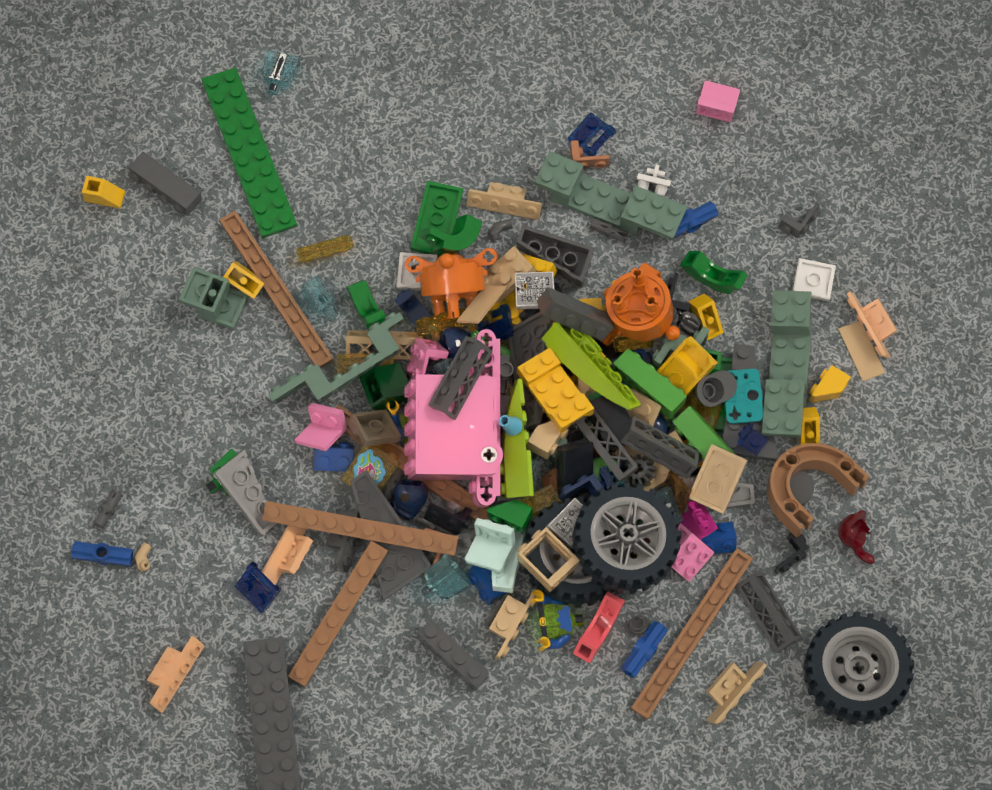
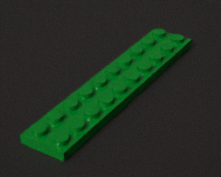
(249, 153)

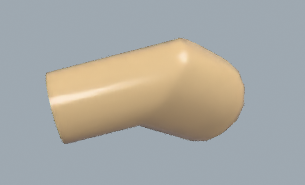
(141, 557)

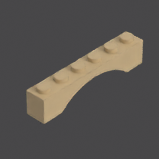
(546, 436)

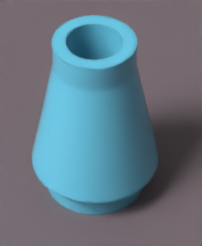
(511, 424)

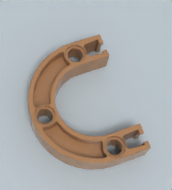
(808, 457)

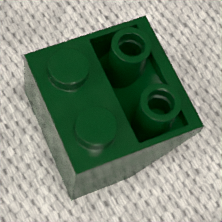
(384, 385)

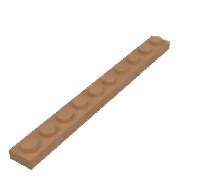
(276, 290)
(444, 489)
(360, 528)
(691, 634)

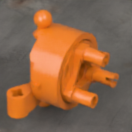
(451, 279)
(640, 306)

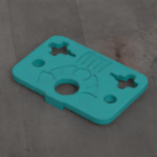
(740, 400)

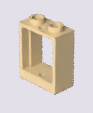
(571, 564)

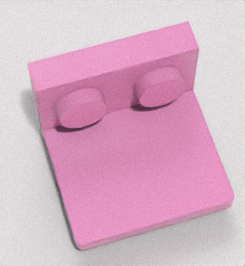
(717, 101)
(421, 351)
(325, 427)
(692, 554)

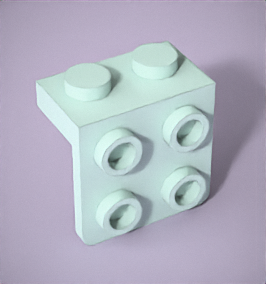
(491, 545)

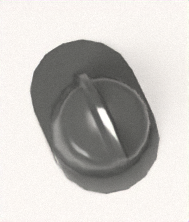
(716, 388)

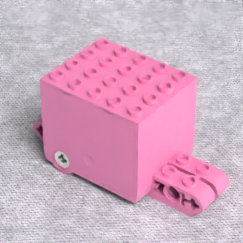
(460, 447)

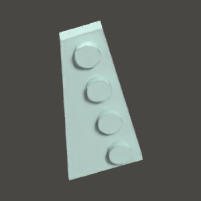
(505, 580)

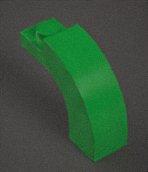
(464, 234)
(712, 275)
(365, 304)

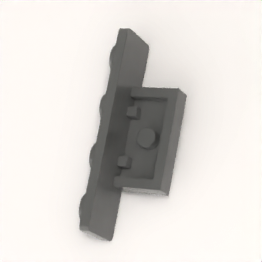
(345, 543)

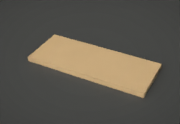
(481, 304)
(861, 351)

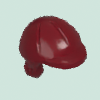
(853, 532)

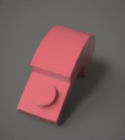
(599, 627)

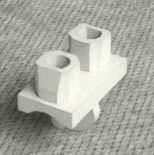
(645, 180)

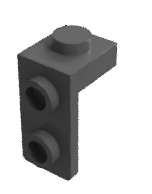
(792, 227)

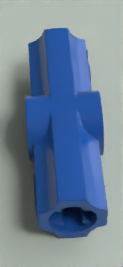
(695, 218)
(90, 551)
(644, 649)

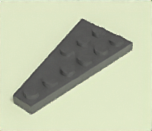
(523, 347)
(745, 358)
(400, 563)

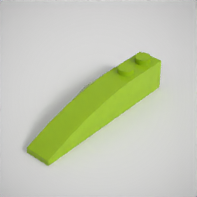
(583, 358)
(516, 460)

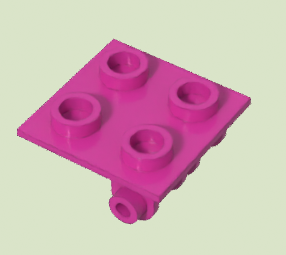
(698, 520)

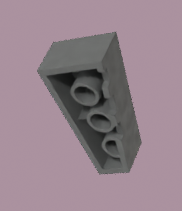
(568, 256)

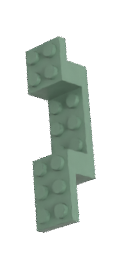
(607, 203)
(789, 364)
(316, 379)

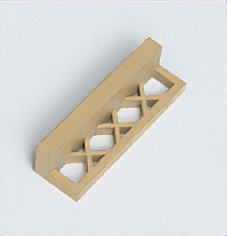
(361, 337)

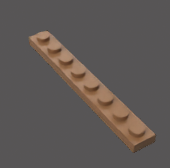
(338, 613)

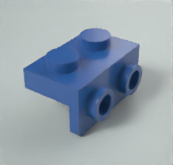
(336, 458)
(722, 539)
(483, 580)

